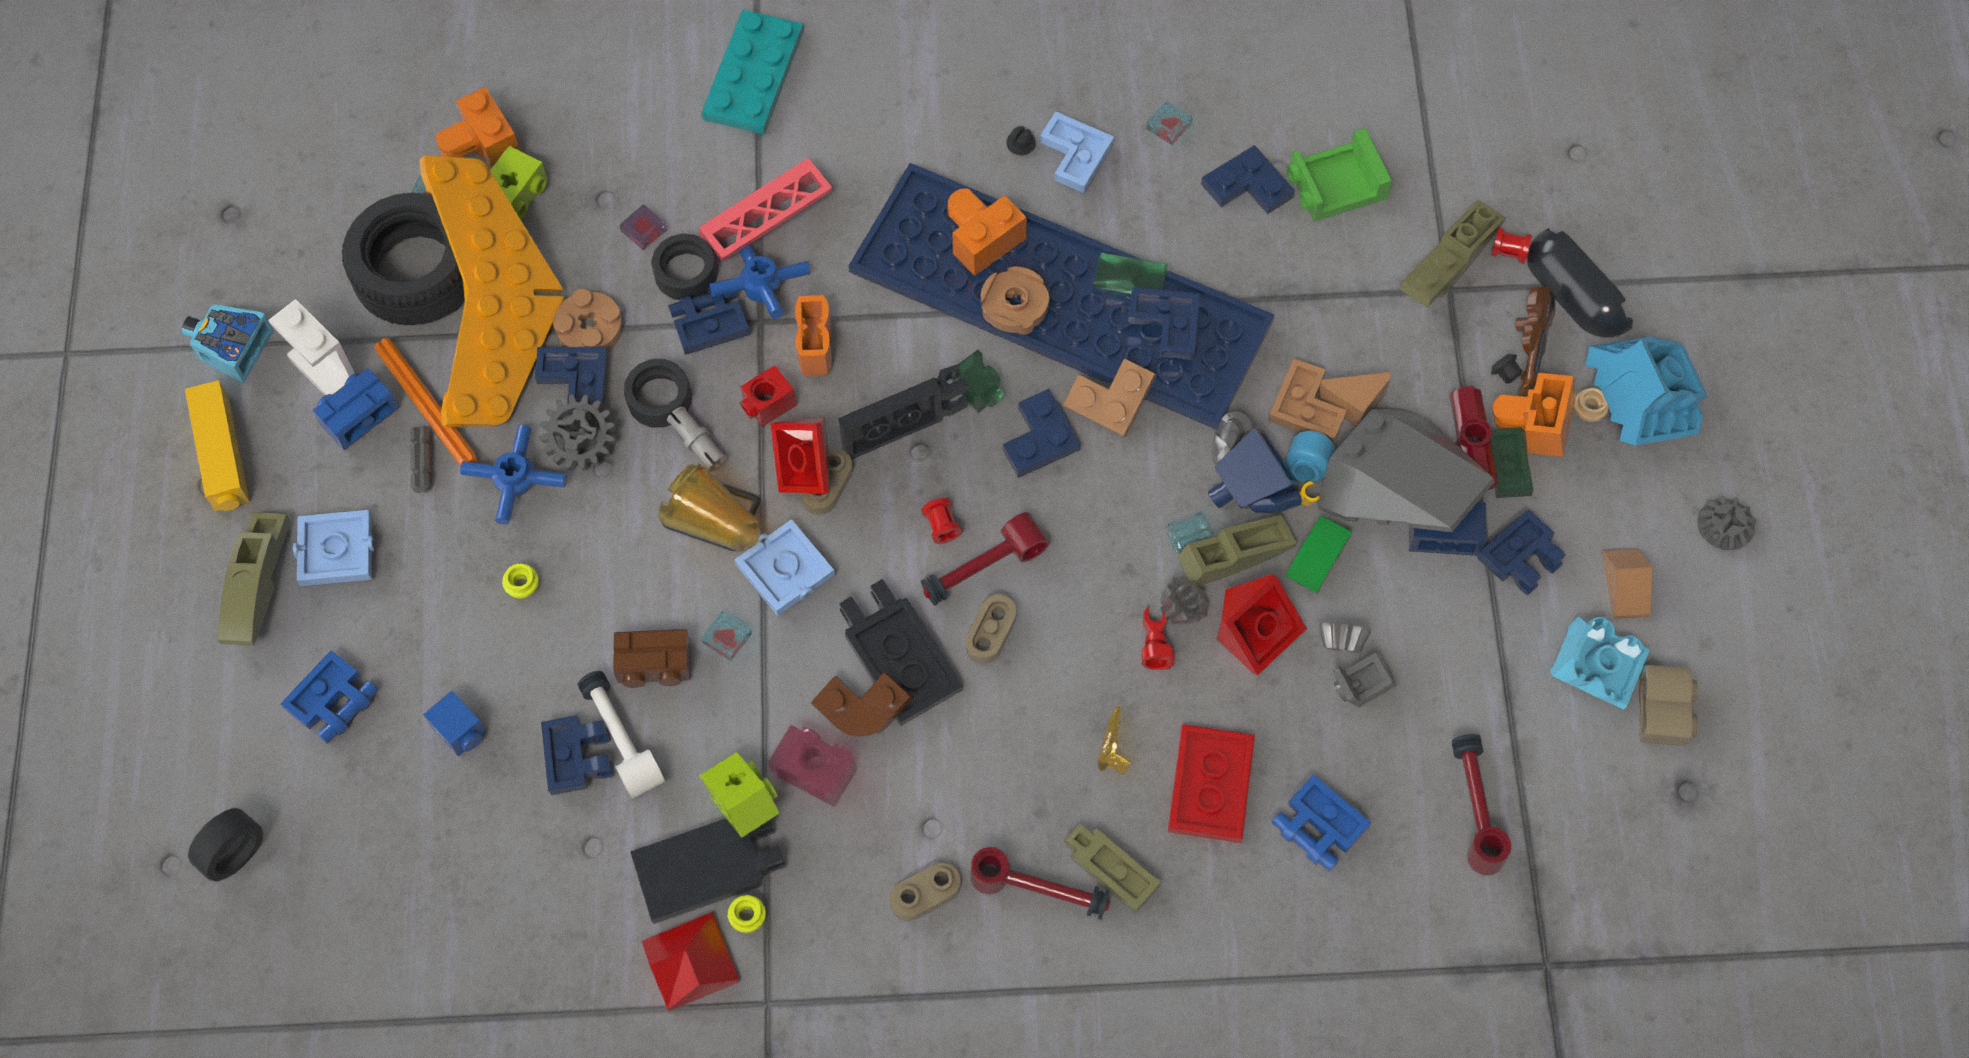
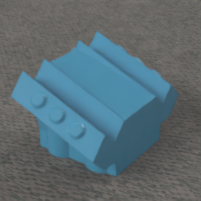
(1649, 388)

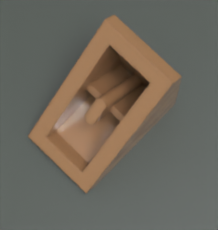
(1355, 393)
(1628, 583)

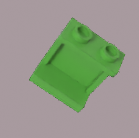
(1340, 177)

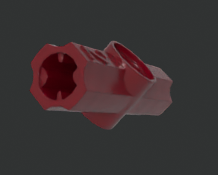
(1471, 422)

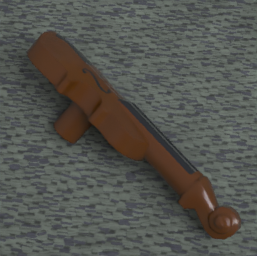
(1541, 312)

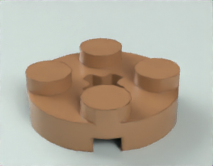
(585, 305)
(1020, 317)

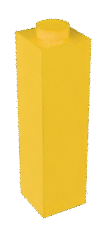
(217, 446)

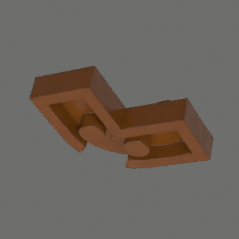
(866, 714)

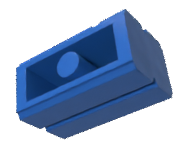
(355, 408)

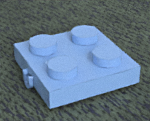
(334, 548)
(784, 567)

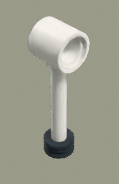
(638, 770)

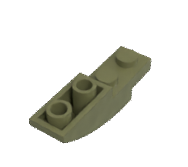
(1453, 255)
(248, 578)

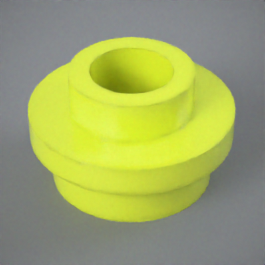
(517, 572)
(743, 903)

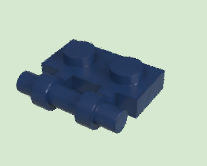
(711, 326)

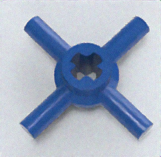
(760, 280)
(513, 474)

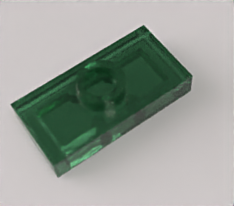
(1123, 273)
(1511, 463)

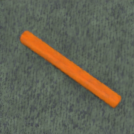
(424, 401)

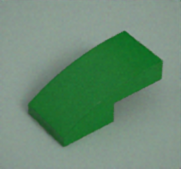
(1318, 554)

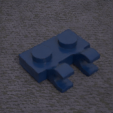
(1516, 545)
(564, 754)

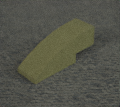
(1236, 549)

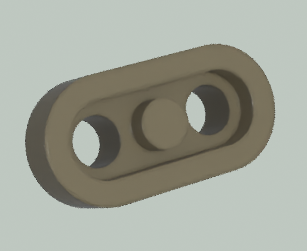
(838, 480)
(990, 631)
(927, 893)

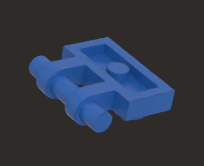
(321, 690)
(1329, 815)

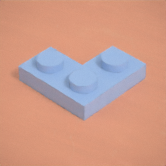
(1083, 148)

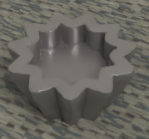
(1183, 601)
(1343, 637)

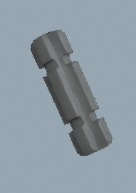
(420, 459)

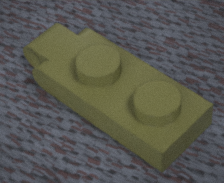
(1112, 867)

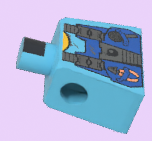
(229, 339)

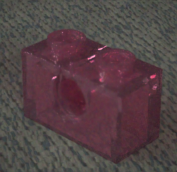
(824, 782)

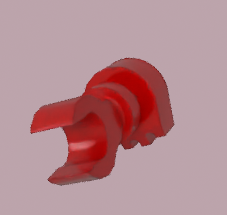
(1156, 653)

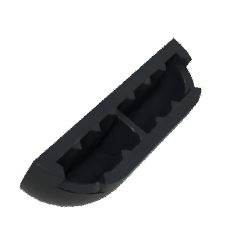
(1578, 284)

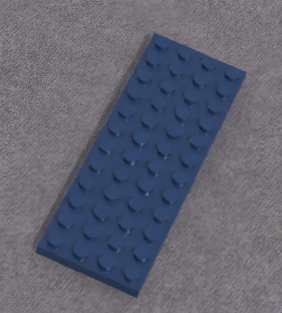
(1085, 325)

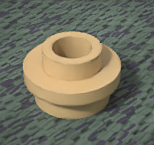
(1594, 397)

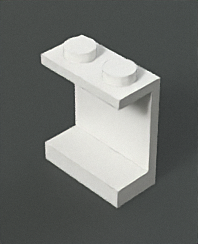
(315, 348)

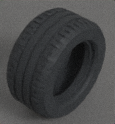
(370, 238)

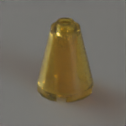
(708, 510)

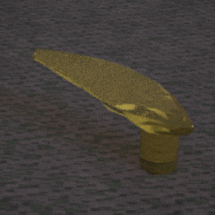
(1110, 741)

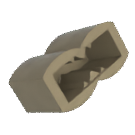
(1666, 705)

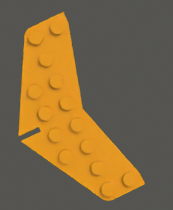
(499, 275)

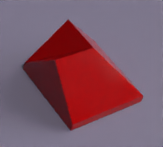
(801, 456)
(1258, 622)
(690, 961)

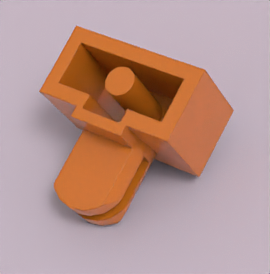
(480, 131)
(983, 230)
(1542, 414)

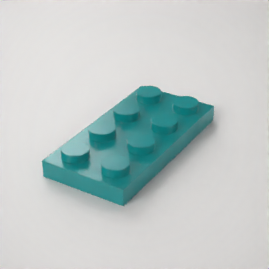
(752, 71)

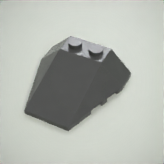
(1402, 472)

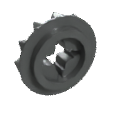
(1712, 527)

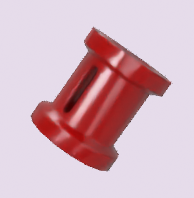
(1511, 245)
(941, 520)

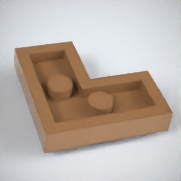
(1297, 402)
(1114, 406)

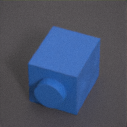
(455, 724)

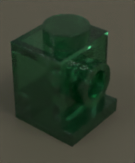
(981, 381)

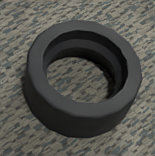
(680, 245)
(647, 372)
(225, 844)

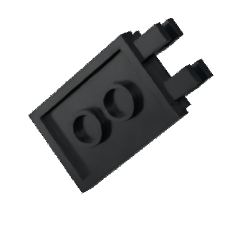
(902, 413)
(903, 648)
(702, 868)

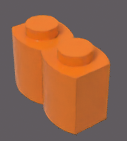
(813, 335)

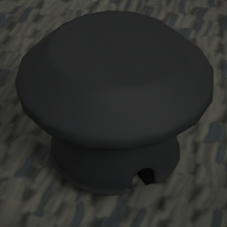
(1020, 141)
(1507, 368)

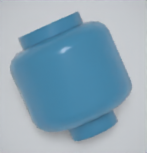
(1309, 456)

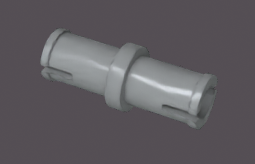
(697, 439)

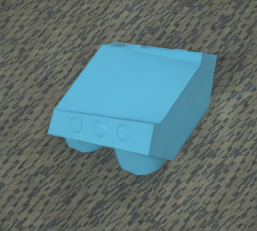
(1600, 660)

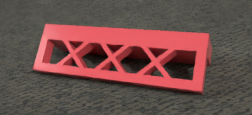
(763, 203)

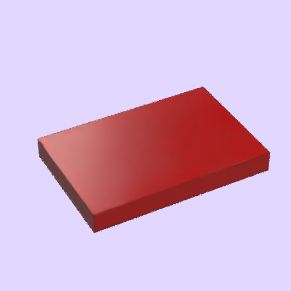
(1211, 783)

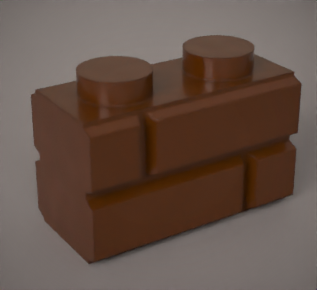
(652, 657)

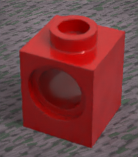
(767, 383)

